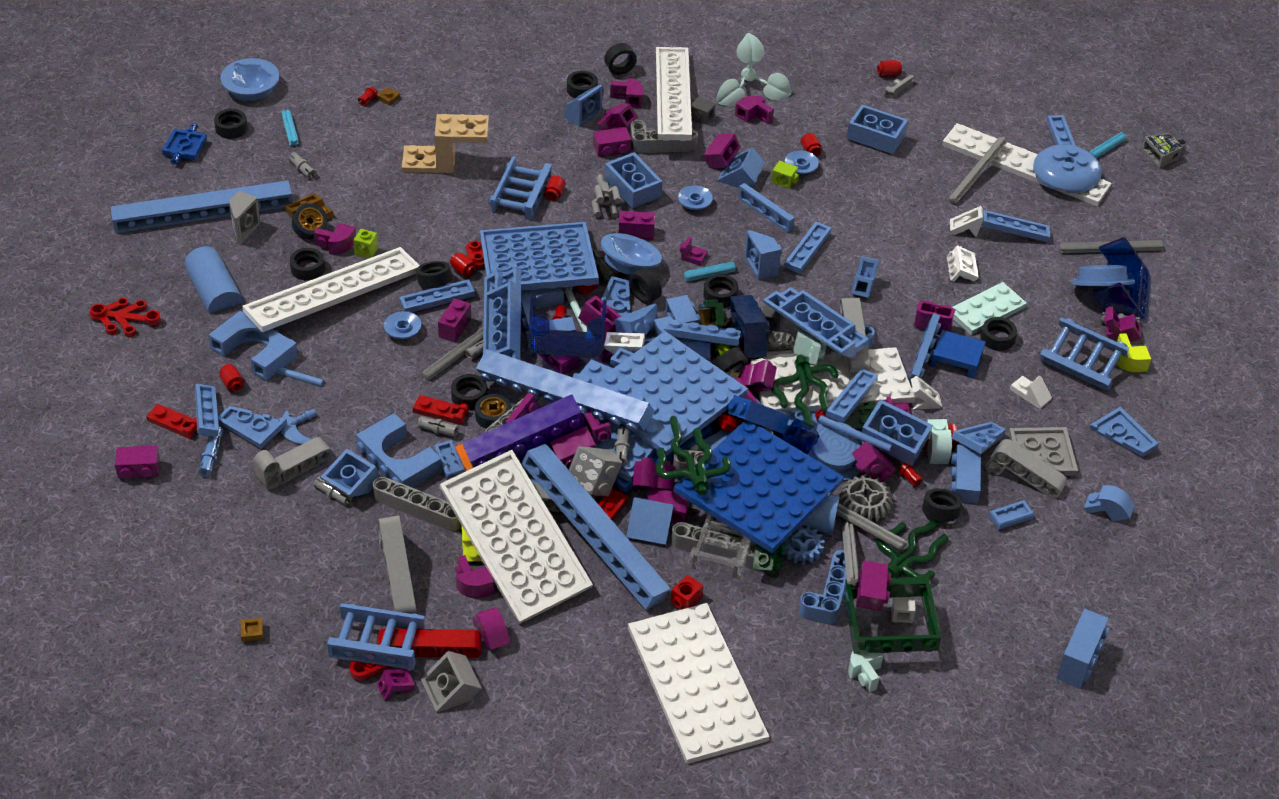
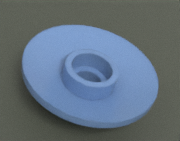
(803, 160)
(695, 197)
(402, 325)

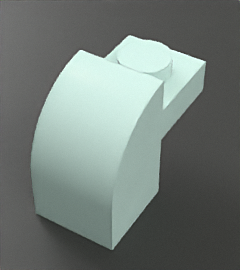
(809, 347)
(939, 442)
(863, 667)

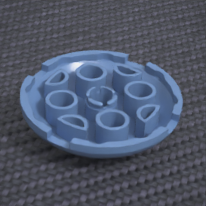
(1067, 168)

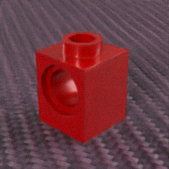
(686, 593)

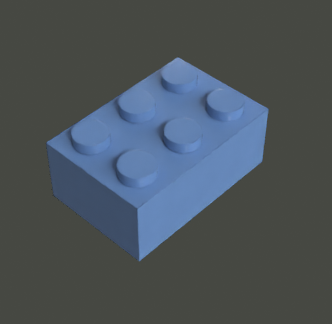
(877, 129)
(634, 180)
(899, 429)
(1082, 649)

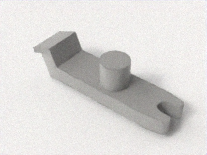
(898, 86)

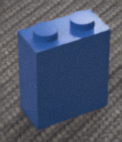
(758, 414)

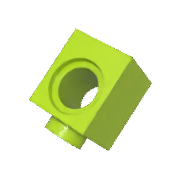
(784, 174)
(365, 244)

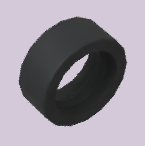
(615, 51)
(580, 77)
(229, 115)
(307, 273)
(434, 274)
(724, 281)
(645, 285)
(1001, 324)
(731, 360)
(464, 381)
(941, 513)

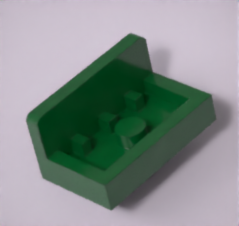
(717, 315)
(768, 561)

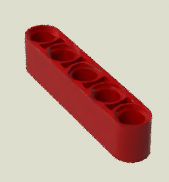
(438, 641)

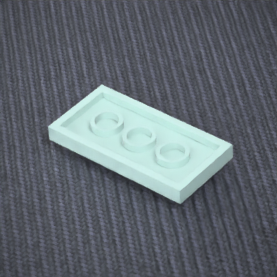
(994, 302)

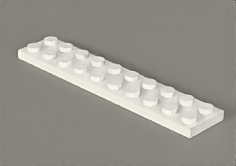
(673, 94)
(1011, 159)
(330, 289)

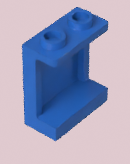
(958, 351)

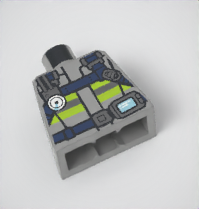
(1163, 149)

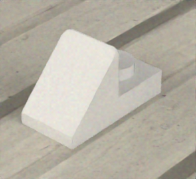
(969, 220)
(627, 341)
(1032, 391)
(924, 395)

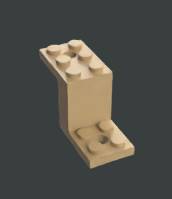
(448, 130)

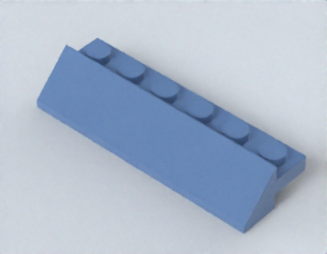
(502, 313)
(818, 321)

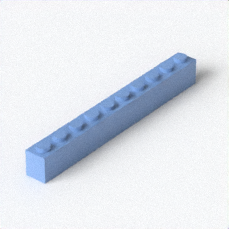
(195, 207)
(555, 386)
(596, 526)

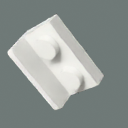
(962, 263)

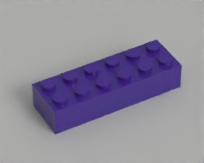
(527, 432)

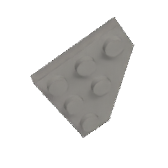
(1049, 445)

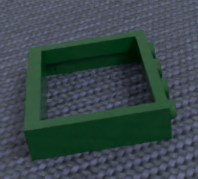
(886, 644)

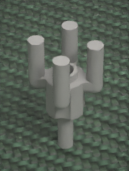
(604, 196)

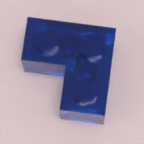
(800, 435)

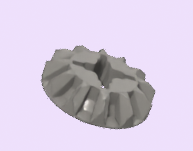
(787, 341)

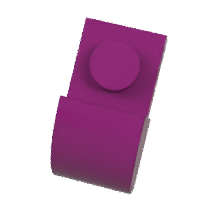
(631, 90)
(752, 107)
(618, 116)
(338, 241)
(1125, 325)
(475, 582)
(492, 628)

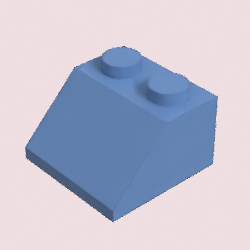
(584, 106)
(743, 169)
(762, 254)
(351, 474)

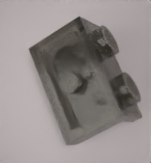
(603, 269)

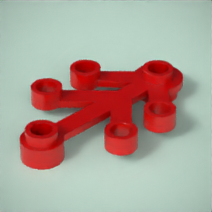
(103, 312)

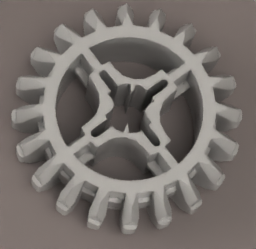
(867, 497)

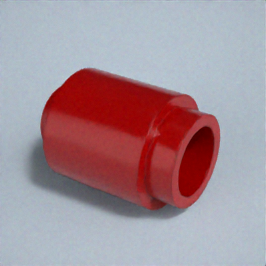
(889, 68)
(811, 144)
(554, 188)
(463, 264)
(231, 378)

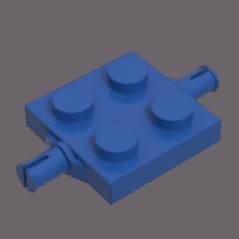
(184, 144)

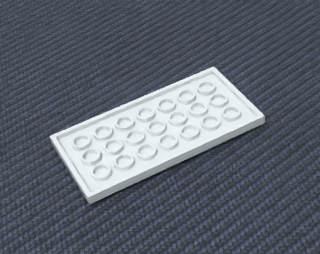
(884, 362)
(515, 536)
(697, 683)

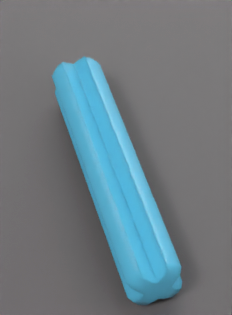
(290, 128)
(1108, 145)
(706, 272)

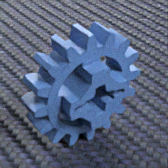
(804, 545)

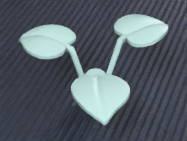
(751, 50)

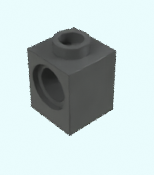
(702, 110)
(773, 317)

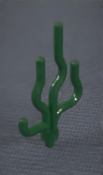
(804, 371)
(698, 475)
(901, 562)

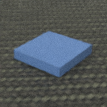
(650, 521)

